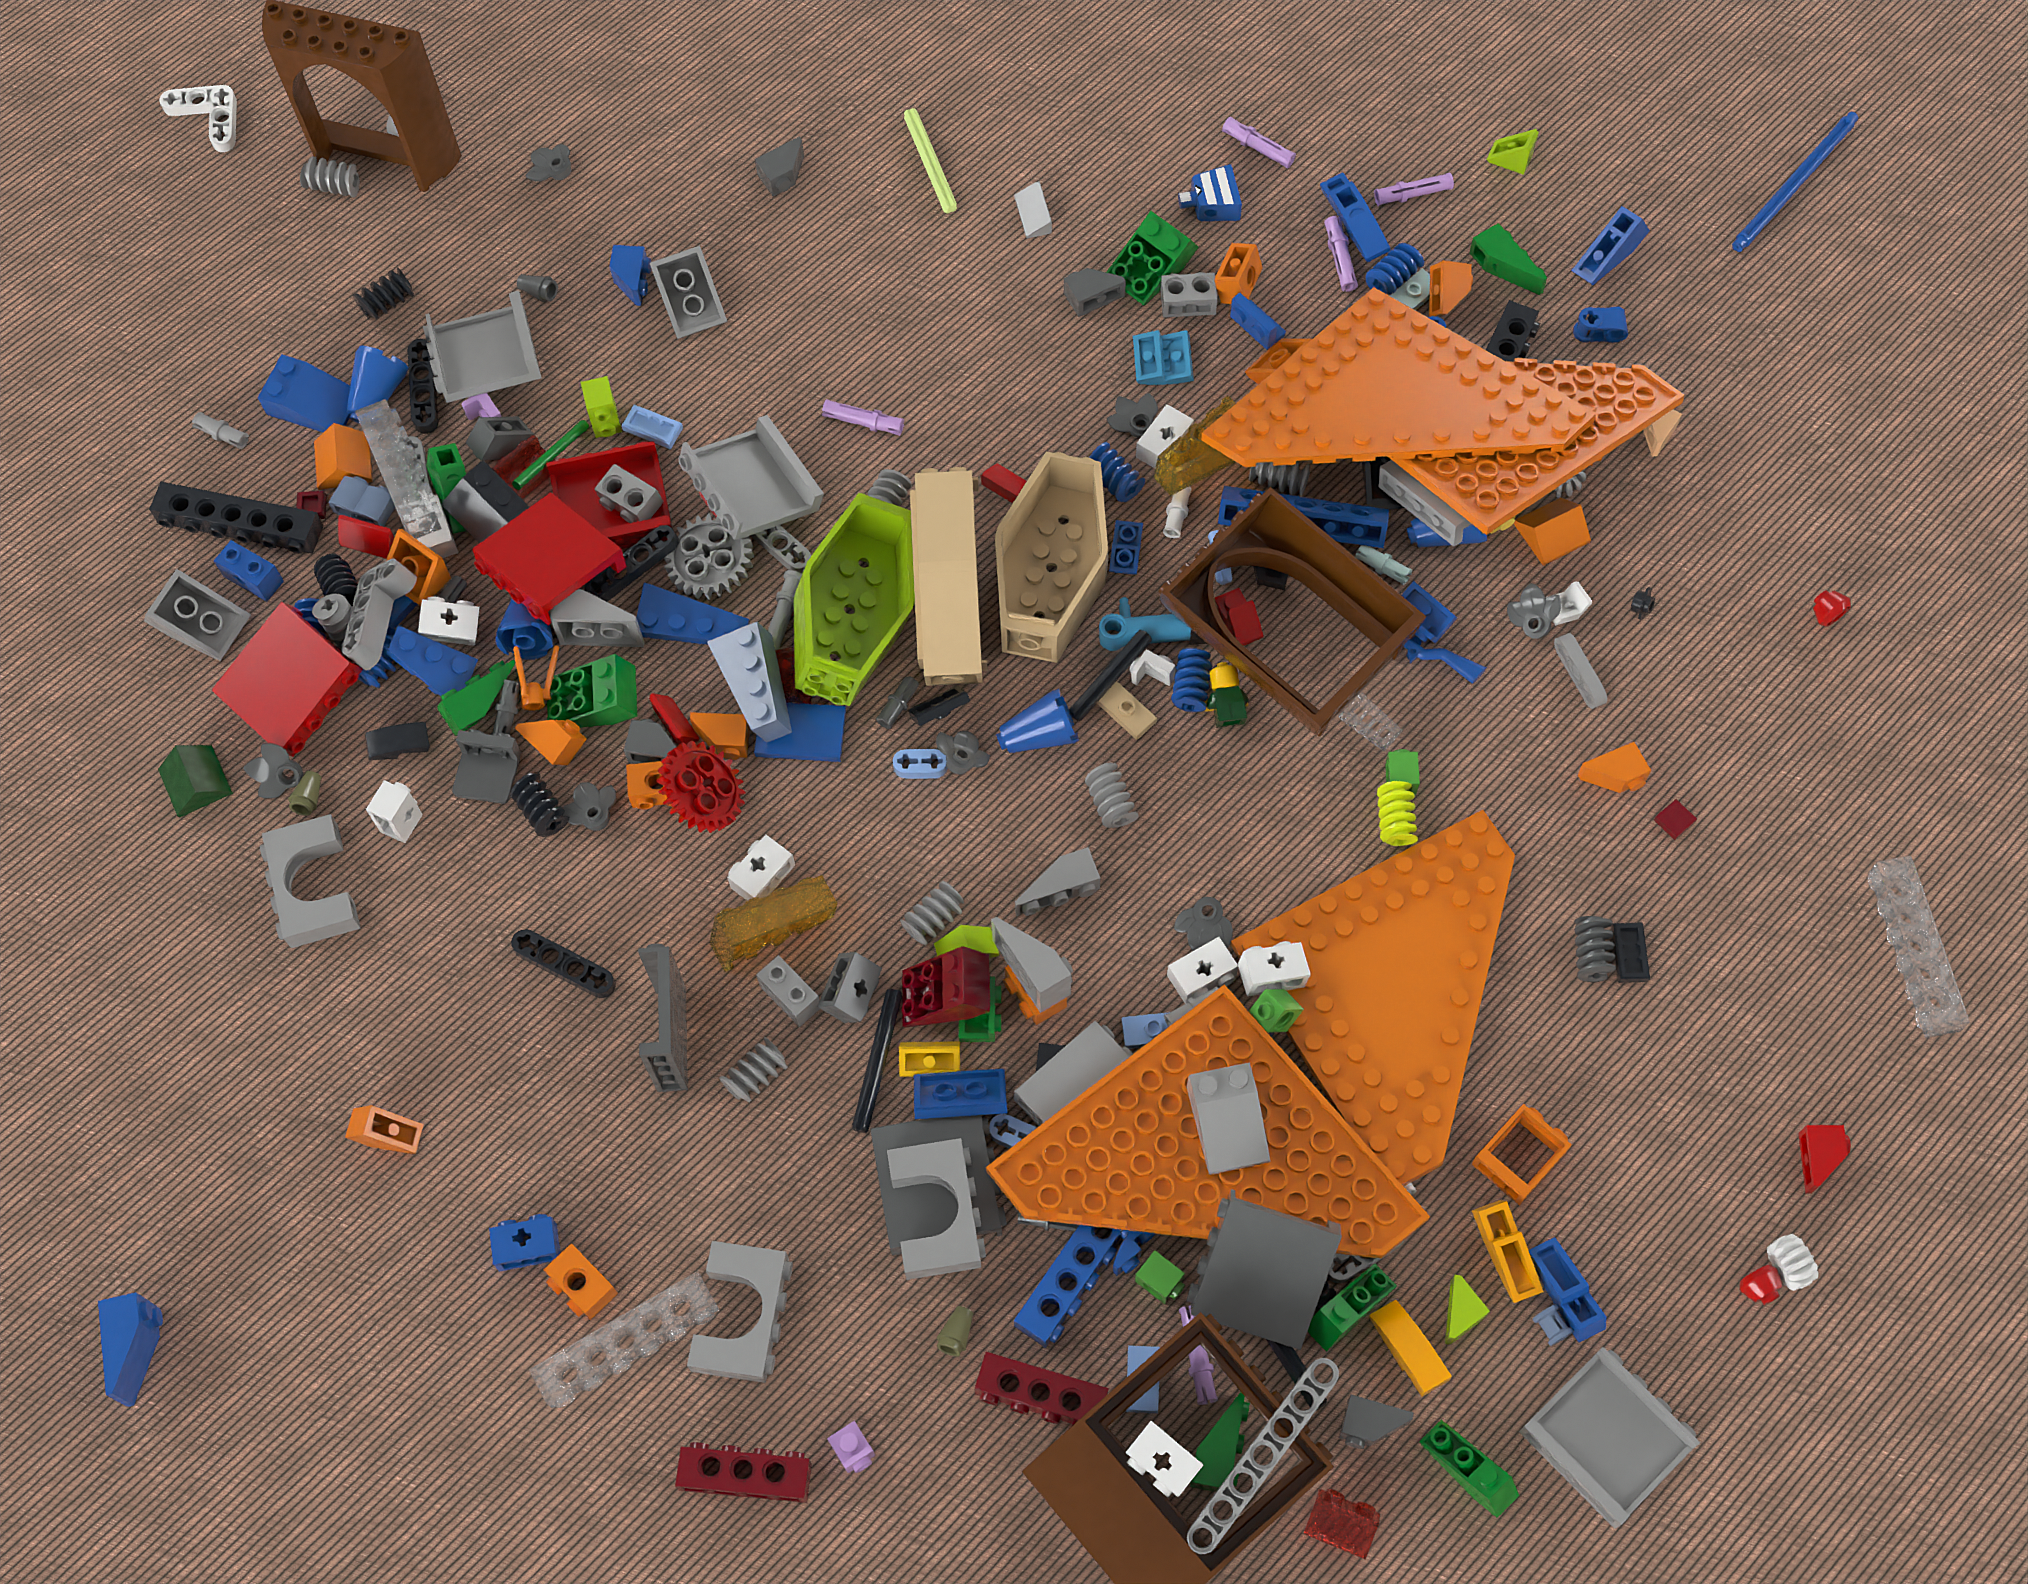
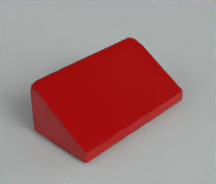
(1002, 482)
(364, 536)
(673, 719)

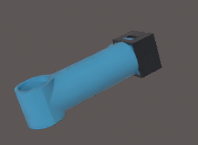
(1160, 627)

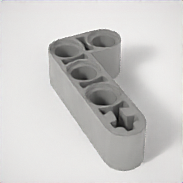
(373, 610)

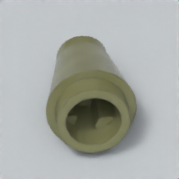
(305, 795)
(955, 1333)

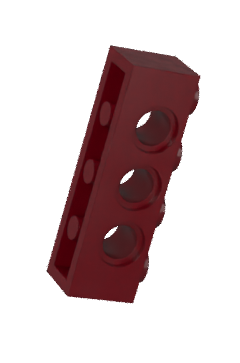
(998, 1368)
(792, 1488)

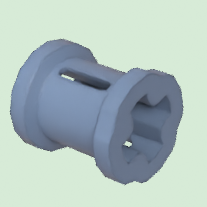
(1553, 1325)

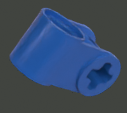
(1603, 323)

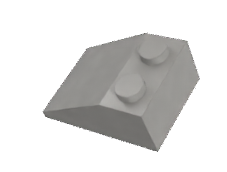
(688, 292)
(196, 616)
(594, 622)
(1035, 965)
(1228, 1118)

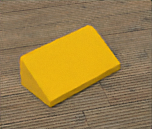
(928, 1057)

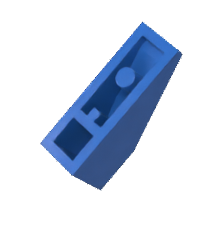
(1611, 246)

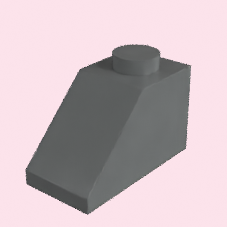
(781, 166)
(1092, 289)
(497, 436)
(647, 742)
(1370, 1421)

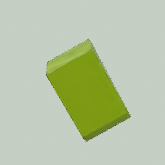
(1514, 151)
(969, 936)
(1464, 1309)

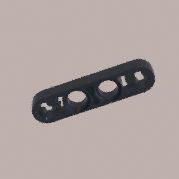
(420, 386)
(634, 568)
(561, 966)

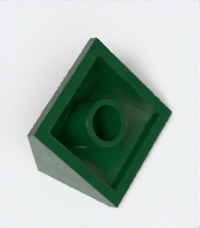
(193, 778)

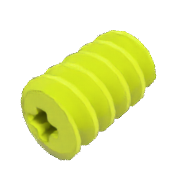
(1396, 813)

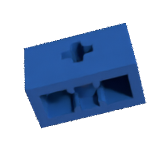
(248, 570)
(539, 1249)

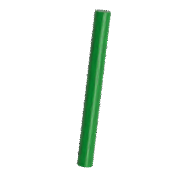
(550, 454)

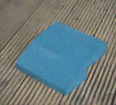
(1163, 358)

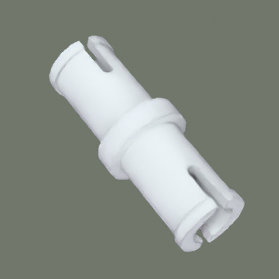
(1177, 512)

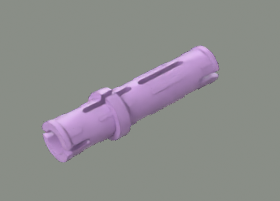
(1251, 138)
(1413, 189)
(1338, 243)
(872, 419)
(1200, 1367)

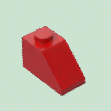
(1821, 1152)

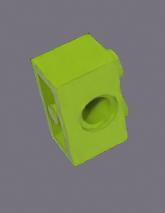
(601, 407)

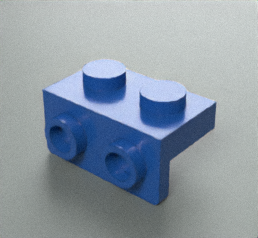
(1255, 321)
(1438, 616)

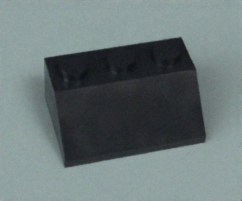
(483, 502)

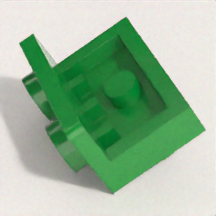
(984, 1026)

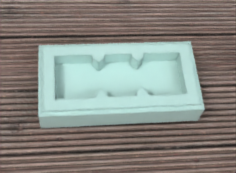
(1414, 291)

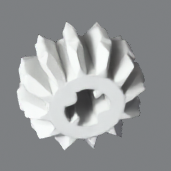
(1793, 1261)

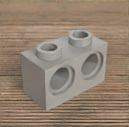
(1189, 299)
(632, 491)
(788, 991)

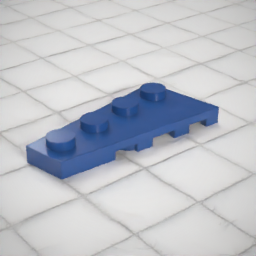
(682, 619)

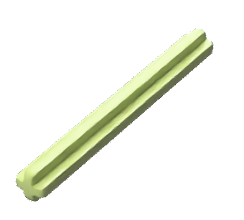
(930, 160)

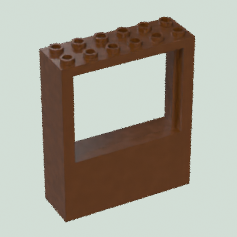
(1121, 1513)

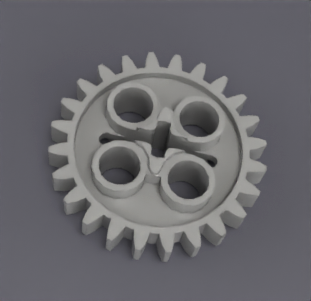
(713, 577)

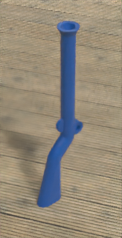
(1468, 669)

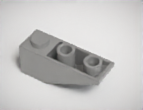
(1065, 879)

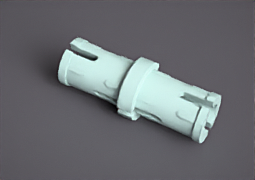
(1384, 564)

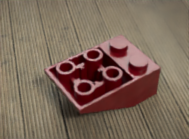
(946, 988)

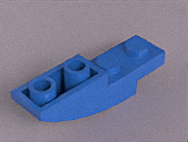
(1356, 216)

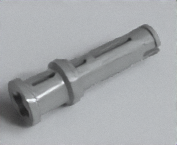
(784, 607)

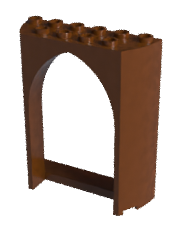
(383, 60)
(1285, 540)

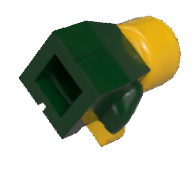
(1228, 700)

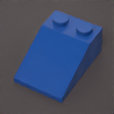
(305, 395)
(128, 1342)

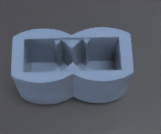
(361, 501)

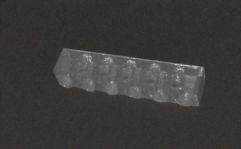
(398, 470)
(1903, 876)
(550, 1372)

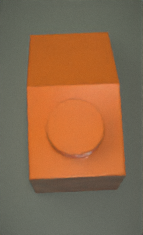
(1448, 286)
(724, 731)
(553, 739)
(1617, 769)
(384, 1130)

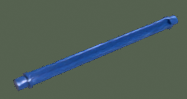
(1794, 182)

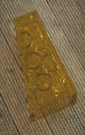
(1189, 457)
(770, 919)

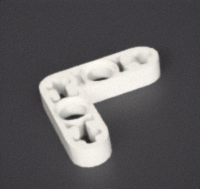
(211, 104)

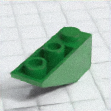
(1504, 258)
(446, 471)
(470, 704)
(1350, 1307)
(1220, 1447)
(1471, 1468)

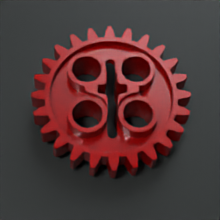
(701, 786)

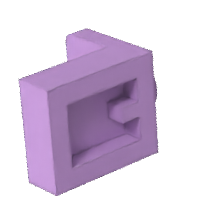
(481, 406)
(852, 1448)

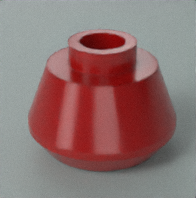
(1830, 607)
(1762, 1284)

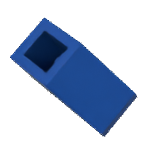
(629, 271)

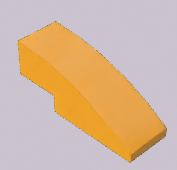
(1507, 1250)
(1410, 1348)

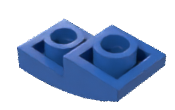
(1126, 547)
(1129, 1252)

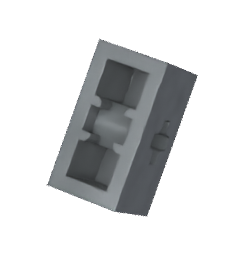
(850, 987)

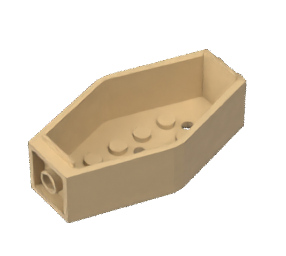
(1034, 539)
(946, 577)

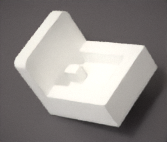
(1573, 603)
(1156, 666)

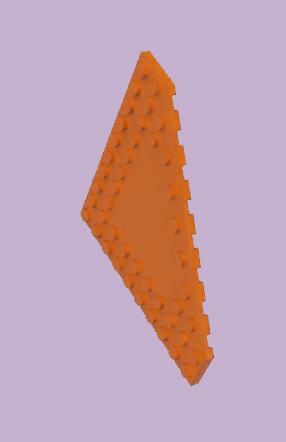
(1394, 388)
(1501, 485)
(1398, 987)
(1135, 1160)

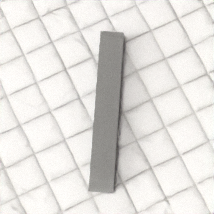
(1248, 1465)

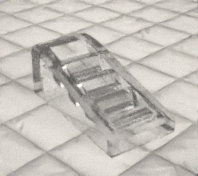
(1356, 721)

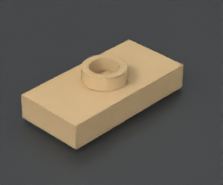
(1127, 711)

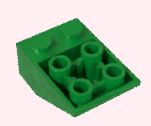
(1149, 254)
(595, 693)

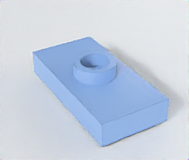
(652, 426)
(1142, 1029)
(1149, 1401)

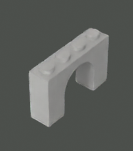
(286, 853)
(958, 1246)
(748, 1355)

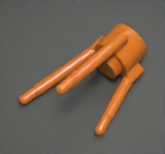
(531, 693)

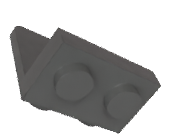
(486, 766)

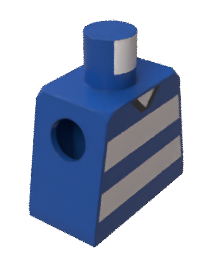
(1213, 195)

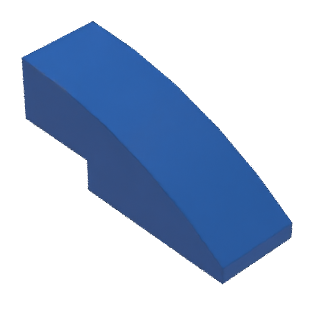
(1568, 1289)

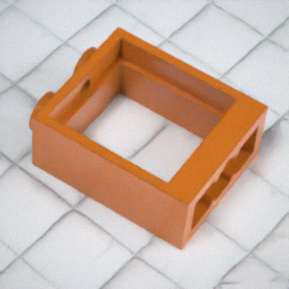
(1501, 1174)

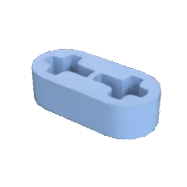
(920, 763)
(1014, 1125)

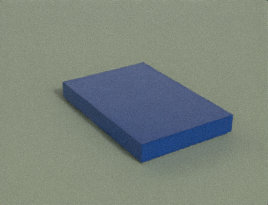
(814, 735)
(960, 1093)

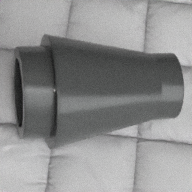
(540, 287)

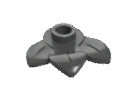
(550, 163)
(1131, 414)
(1533, 607)
(961, 751)
(270, 768)
(589, 802)
(1203, 928)

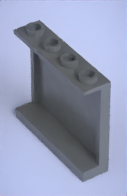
(667, 1058)
(929, 1207)
(1264, 1271)

